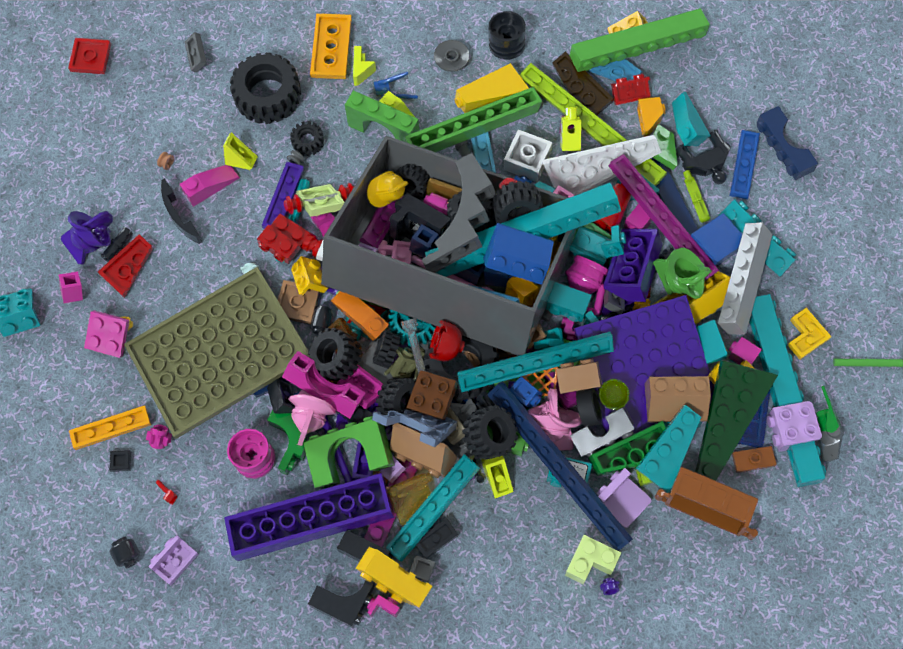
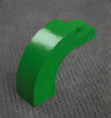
(286, 424)

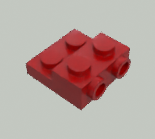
(282, 239)

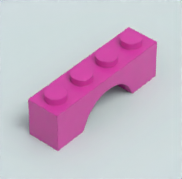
(303, 374)

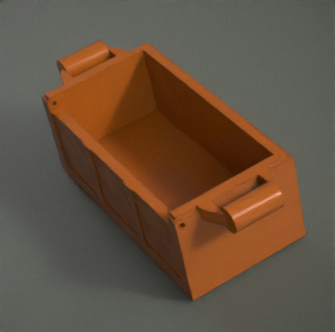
(711, 502)

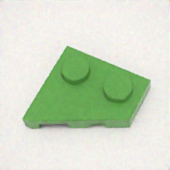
(667, 146)

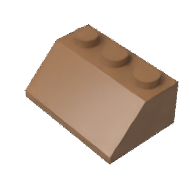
(669, 394)
(406, 446)

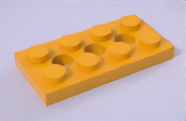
(339, 53)

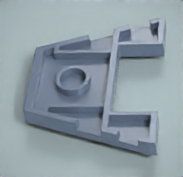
(432, 428)

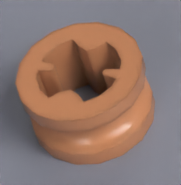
(165, 160)

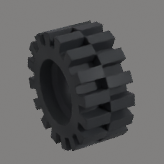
(307, 147)
(417, 177)
(386, 349)

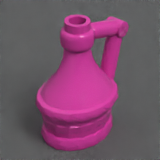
(588, 277)

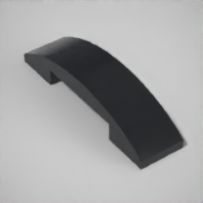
(188, 228)

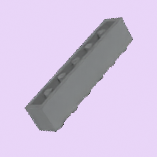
(745, 278)

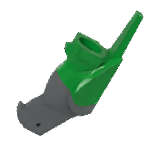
(830, 430)

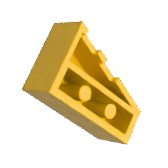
(392, 578)

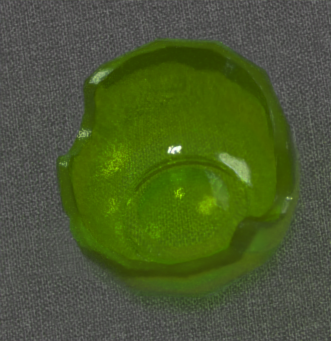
(614, 394)

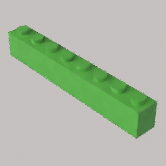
(639, 40)
(476, 121)

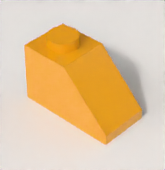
(650, 114)

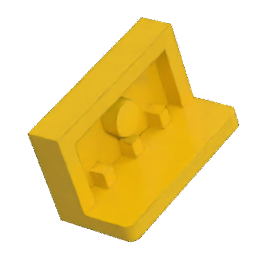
(308, 275)

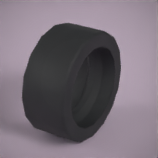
(589, 407)

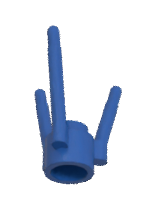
(382, 86)

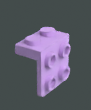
(793, 425)
(624, 498)

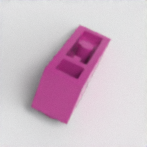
(208, 183)

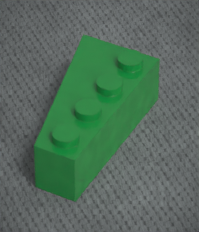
(627, 452)

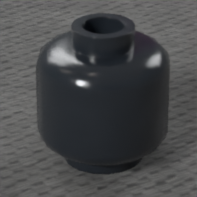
(124, 552)

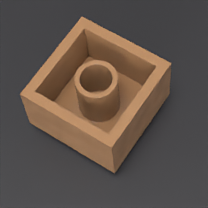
(579, 377)

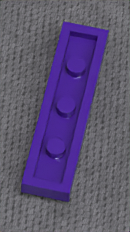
(286, 187)

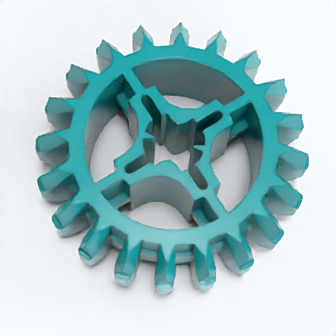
(425, 328)

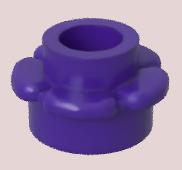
(610, 586)

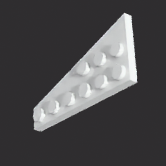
(590, 168)

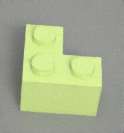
(591, 554)

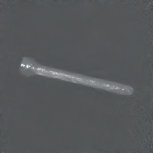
(410, 328)

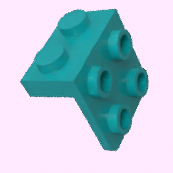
(17, 312)

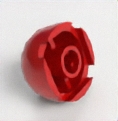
(446, 342)

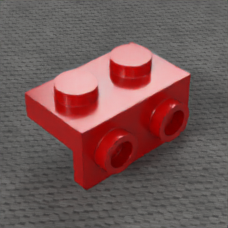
(630, 90)

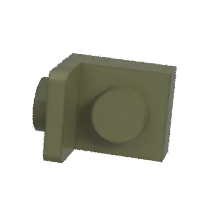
(405, 363)

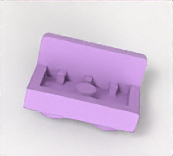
(173, 560)

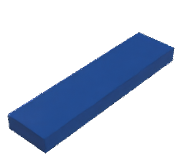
(744, 164)

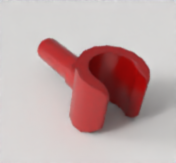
(170, 496)

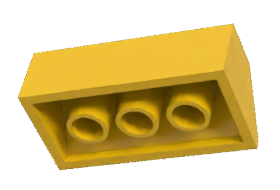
(711, 299)

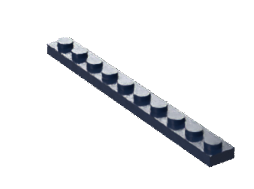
(561, 468)

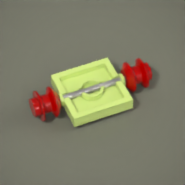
(318, 199)

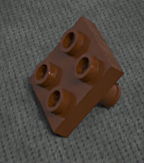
(432, 395)

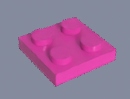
(106, 334)

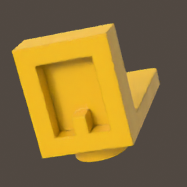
(631, 21)

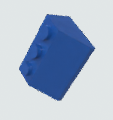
(519, 253)

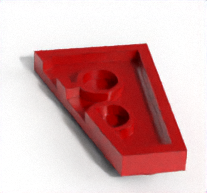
(126, 265)

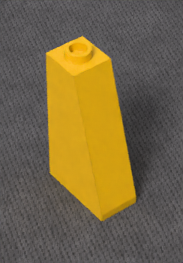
(489, 89)

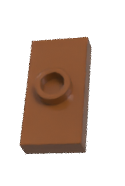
(753, 459)

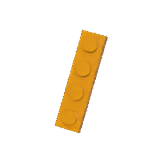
(109, 427)

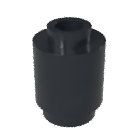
(321, 319)

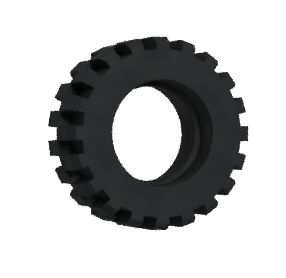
(265, 68)
(484, 352)

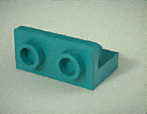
(588, 245)

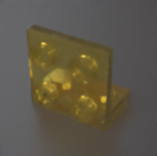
(409, 496)

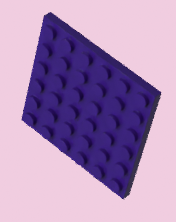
(647, 344)

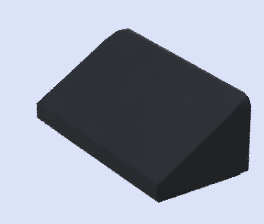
(279, 394)

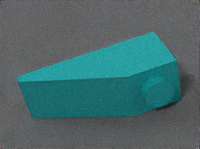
(688, 122)

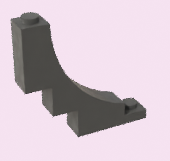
(460, 236)

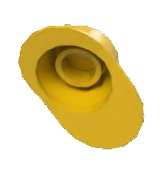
(385, 189)

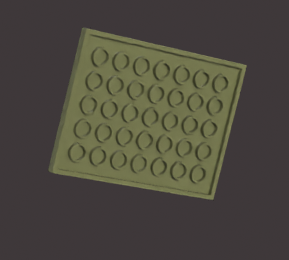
(215, 352)

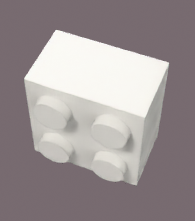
(526, 155)

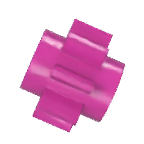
(159, 436)

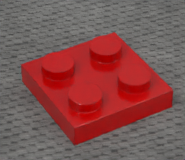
(89, 56)

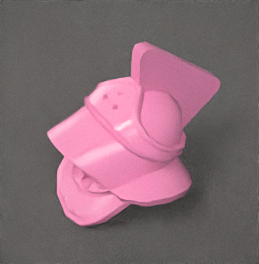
(309, 413)
(556, 421)

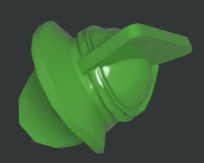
(682, 273)

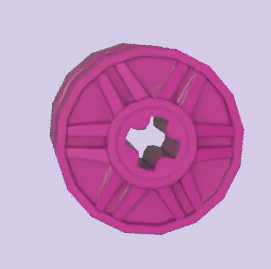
(244, 446)

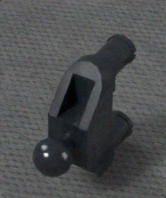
(708, 162)

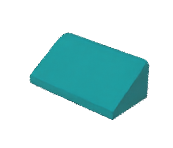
(711, 342)

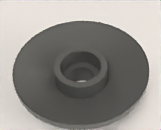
(450, 49)

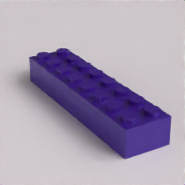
(308, 517)

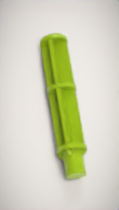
(696, 197)

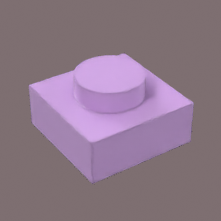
(393, 472)

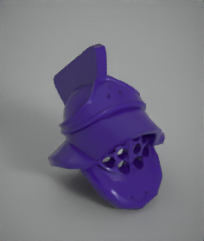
(87, 234)

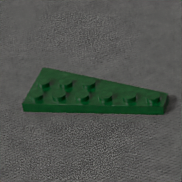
(733, 405)

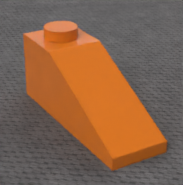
(360, 314)

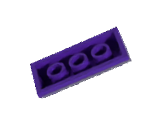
(634, 270)

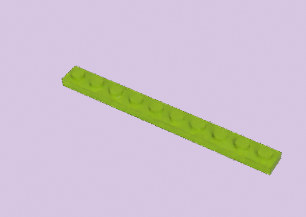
(589, 121)

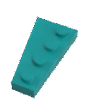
(668, 452)

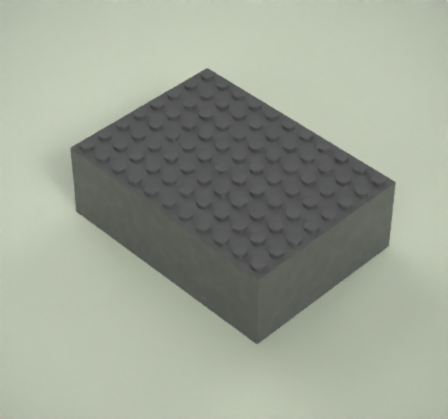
(414, 289)

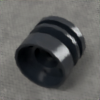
(506, 35)

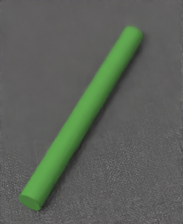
(869, 362)

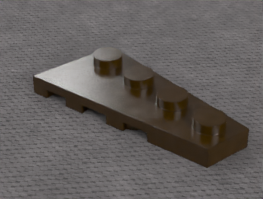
(582, 85)

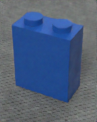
(718, 239)

